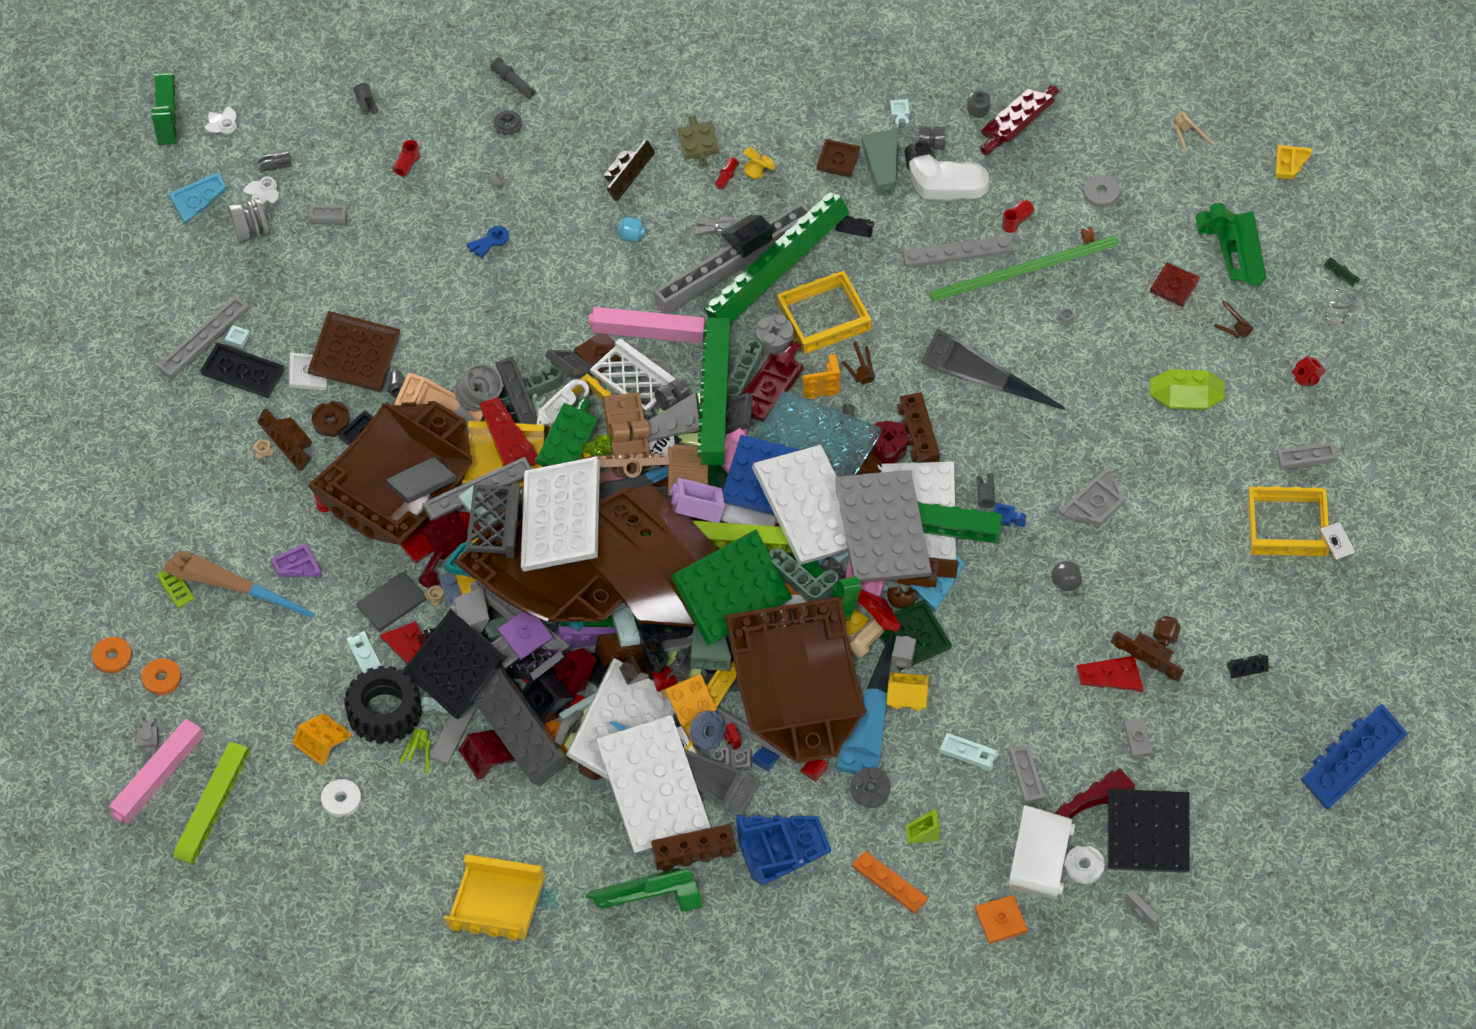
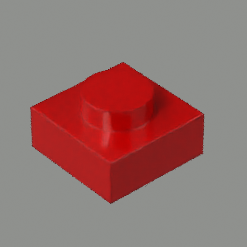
(732, 736)

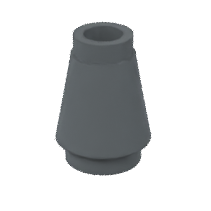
(395, 383)

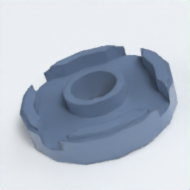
(698, 730)

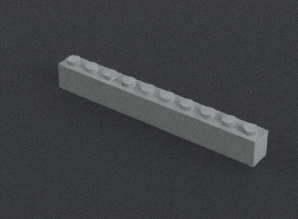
(719, 266)

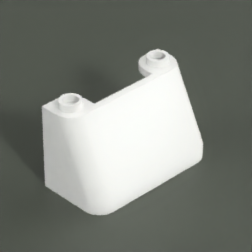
(1040, 853)

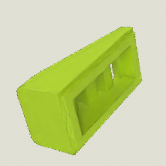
(166, 579)

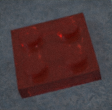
(1174, 284)

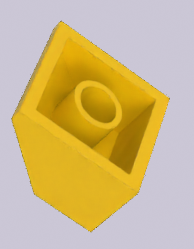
(907, 690)

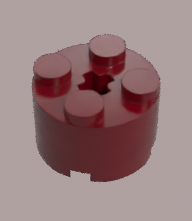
(892, 442)

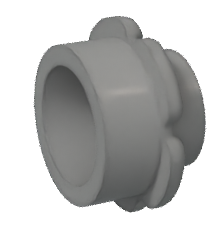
(496, 179)
(1066, 312)

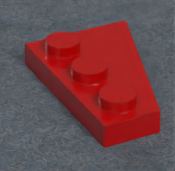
(879, 610)
(1114, 673)

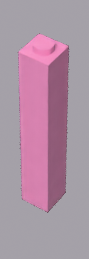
(647, 325)
(156, 772)

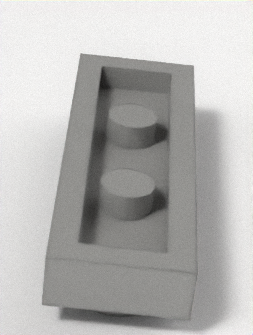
(1306, 455)
(1027, 775)

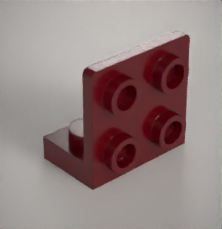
(444, 533)
(484, 750)

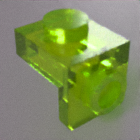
(601, 446)

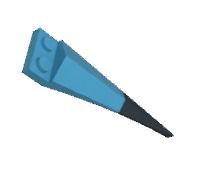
(865, 742)

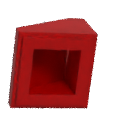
(662, 681)
(814, 769)

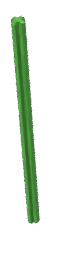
(1023, 268)

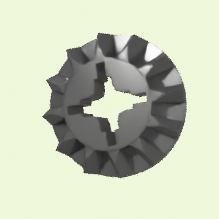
(507, 116)
(829, 564)

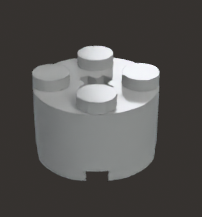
(774, 333)

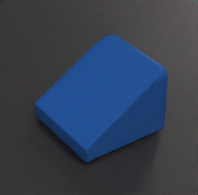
(765, 758)

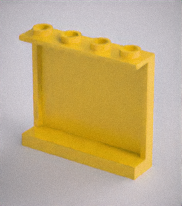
(484, 453)
(496, 897)

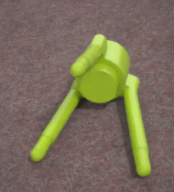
(417, 741)

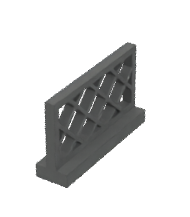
(510, 516)

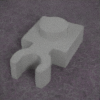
(148, 735)

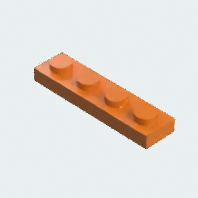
(890, 882)

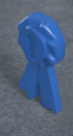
(495, 237)

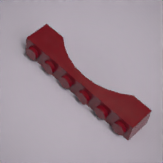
(1096, 794)

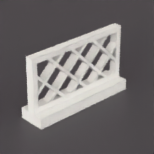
(640, 363)

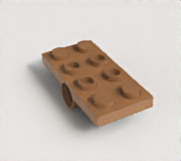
(626, 424)
(632, 465)

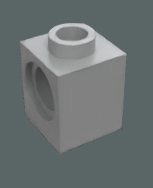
(903, 652)

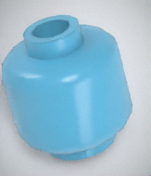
(631, 229)

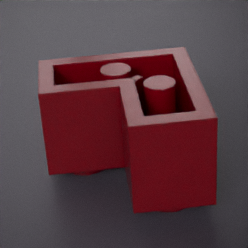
(574, 669)

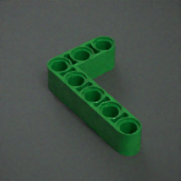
(163, 114)
(846, 588)

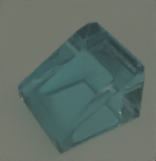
(547, 898)

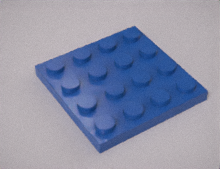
(742, 485)

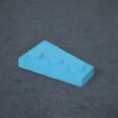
(197, 196)
(935, 595)

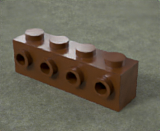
(918, 428)
(693, 847)

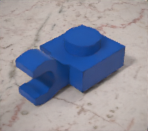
(1010, 515)

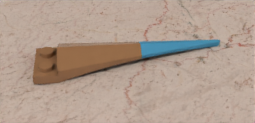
(204, 571)

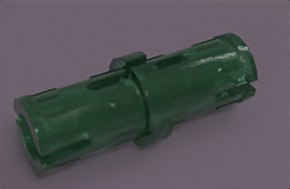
(1341, 272)

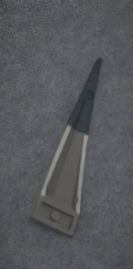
(958, 359)

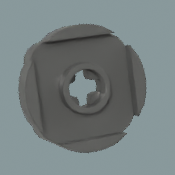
(873, 776)

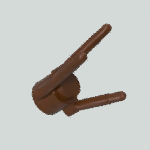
(1242, 327)
(864, 374)

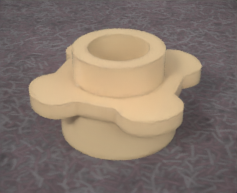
(263, 444)
(435, 590)

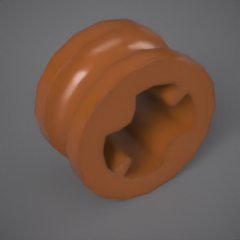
(1087, 235)

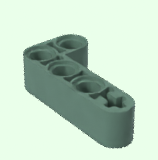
(745, 368)
(547, 380)
(800, 575)

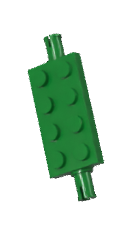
(567, 435)

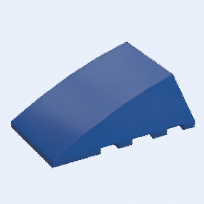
(779, 844)

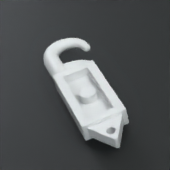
(550, 410)

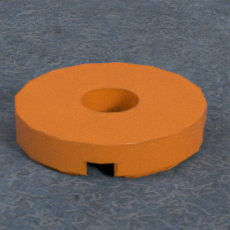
(108, 645)
(164, 686)

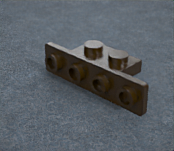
(627, 168)

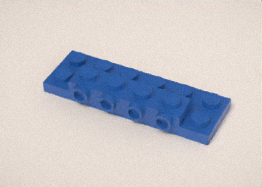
(1353, 755)

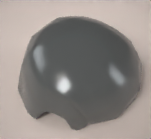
(1066, 575)

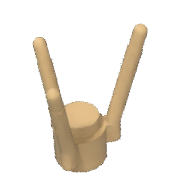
(1184, 123)

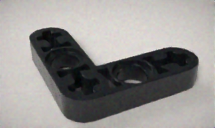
(655, 638)

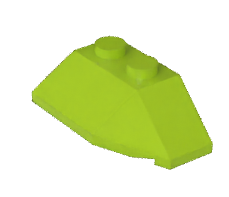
(1187, 389)

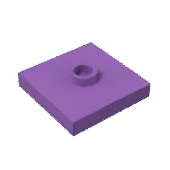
(524, 634)

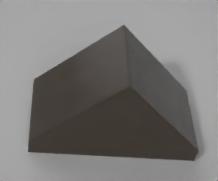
(635, 669)

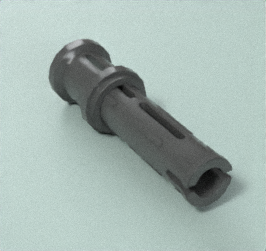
(507, 73)

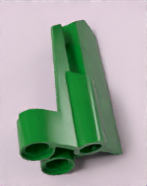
(1235, 234)
(671, 881)

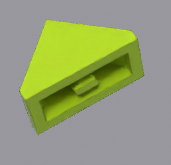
(924, 828)

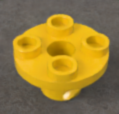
(756, 164)

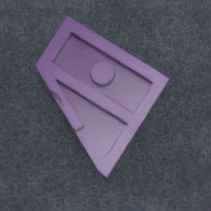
(296, 563)

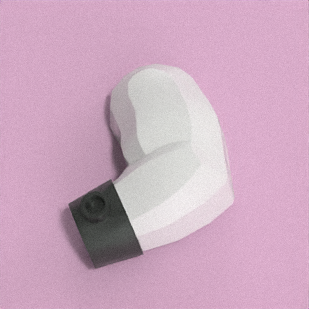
(945, 178)

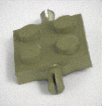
(698, 140)

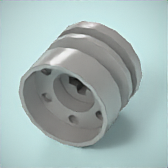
(248, 219)
(477, 386)

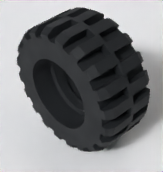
(387, 726)

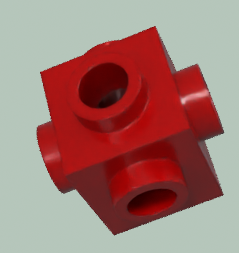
(1308, 371)

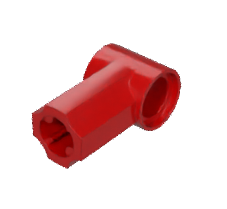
(406, 158)
(1016, 216)

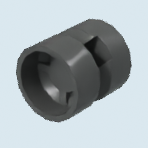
(934, 137)
(671, 394)

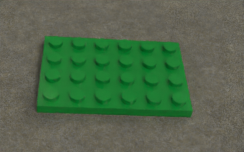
(730, 582)

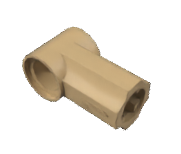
(861, 640)

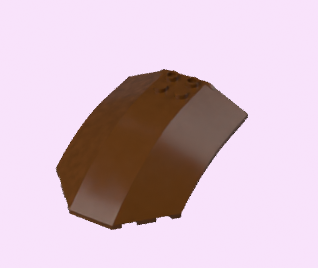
(391, 443)
(550, 593)
(797, 677)

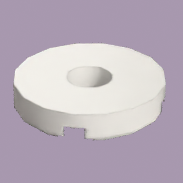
(336, 788)
(1080, 874)

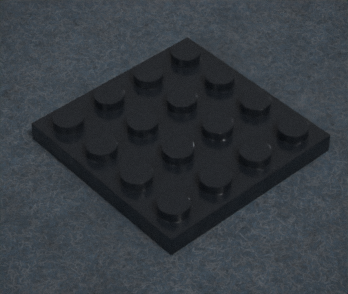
(454, 663)
(1148, 830)

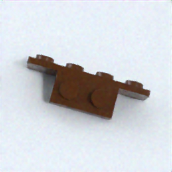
(287, 437)
(939, 568)
(1149, 652)

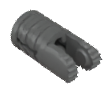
(365, 98)
(274, 161)
(986, 491)

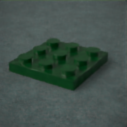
(919, 624)

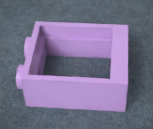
(697, 500)

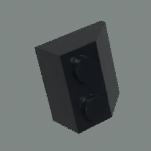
(748, 234)
(547, 696)

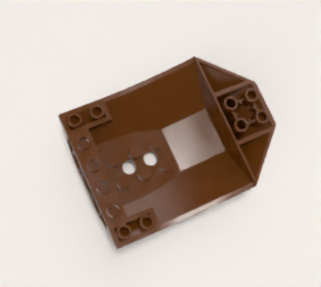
(643, 566)

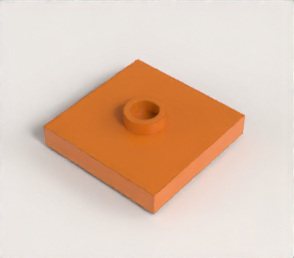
(1001, 919)

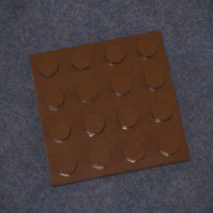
(353, 351)

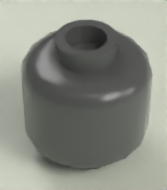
(978, 104)

